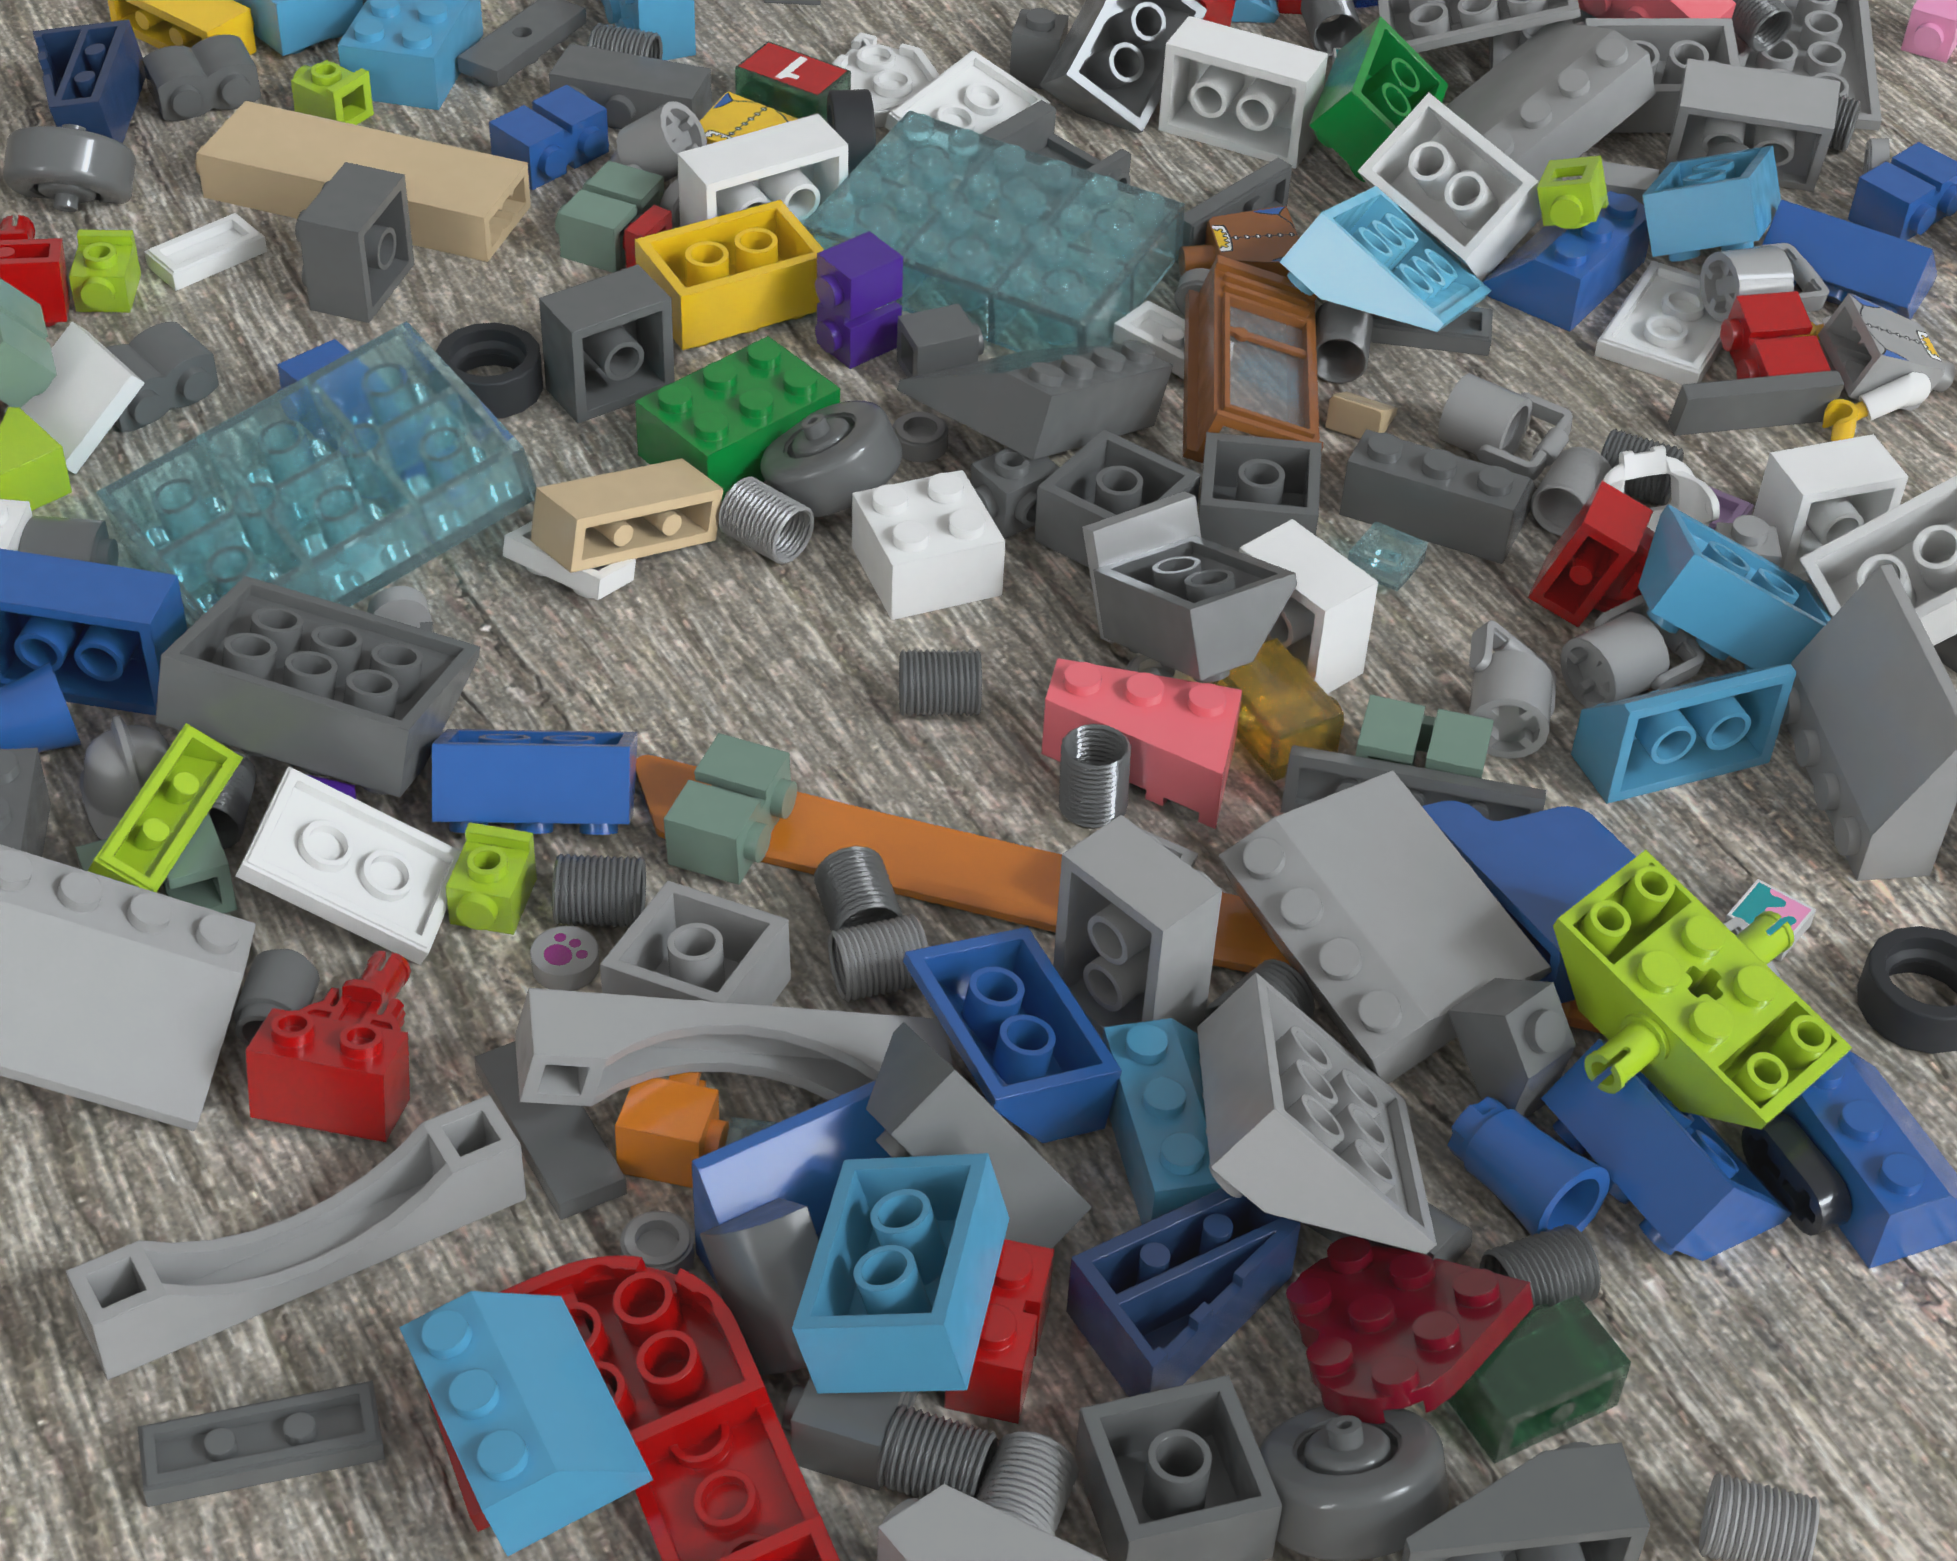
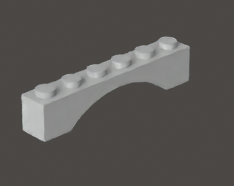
(594, 1044)
(173, 1294)

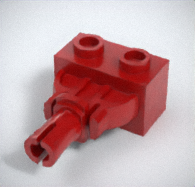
(35, 267)
(1596, 557)
(338, 1059)

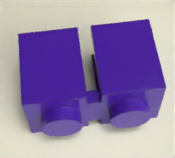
(850, 286)

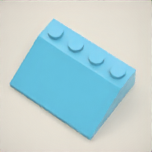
(1382, 263)

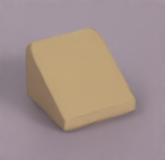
(1355, 414)

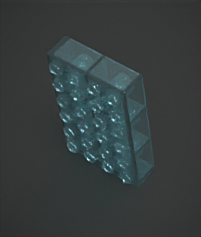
(1006, 233)
(327, 482)

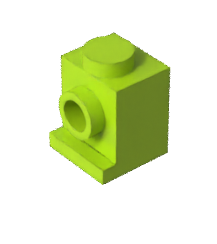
(333, 92)
(1572, 202)
(105, 271)
(492, 879)

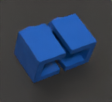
(569, 136)
(1907, 193)

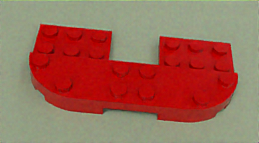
(694, 1409)

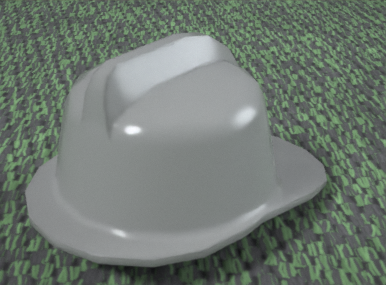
(116, 771)

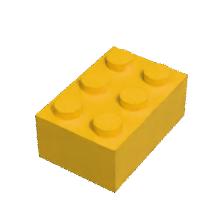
(733, 272)

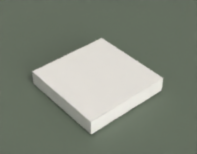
(84, 396)

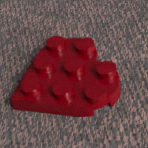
(1398, 1325)

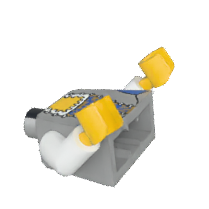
(1882, 362)

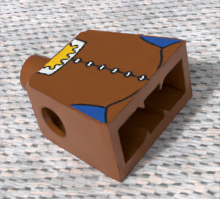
(1248, 237)

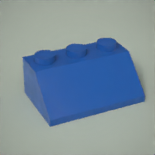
(1857, 258)
(1571, 271)
(534, 779)
(1019, 1032)
(785, 1161)
(1665, 1162)
(1892, 1169)

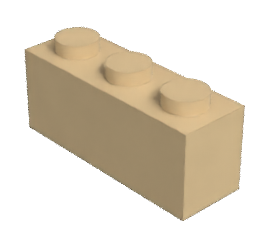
(625, 514)

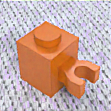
(667, 1127)

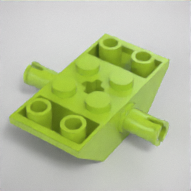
(1690, 999)

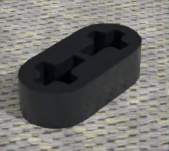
(1797, 1174)

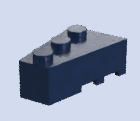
(92, 75)
(1178, 1287)

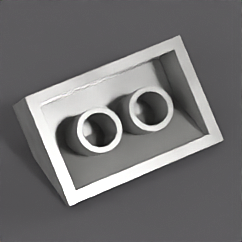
(1757, 110)

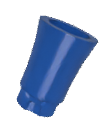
(36, 713)
(1528, 1168)

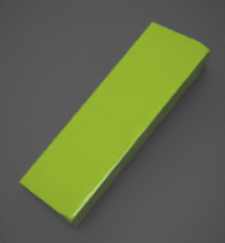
(167, 811)

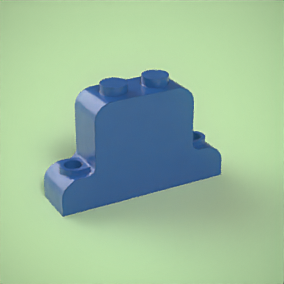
(1535, 866)

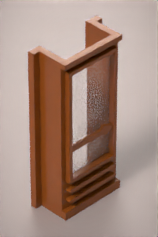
(1249, 357)

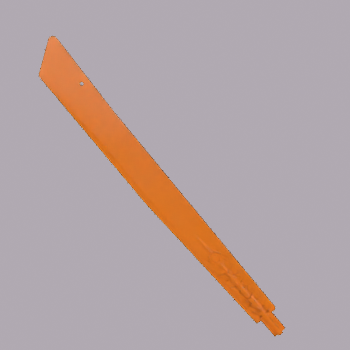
(953, 866)

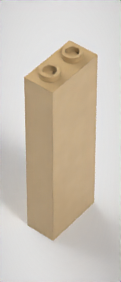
(282, 159)

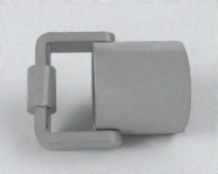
(656, 139)
(1758, 271)
(1494, 421)
(1626, 656)
(1512, 690)

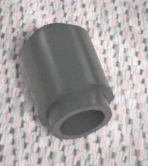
(277, 981)

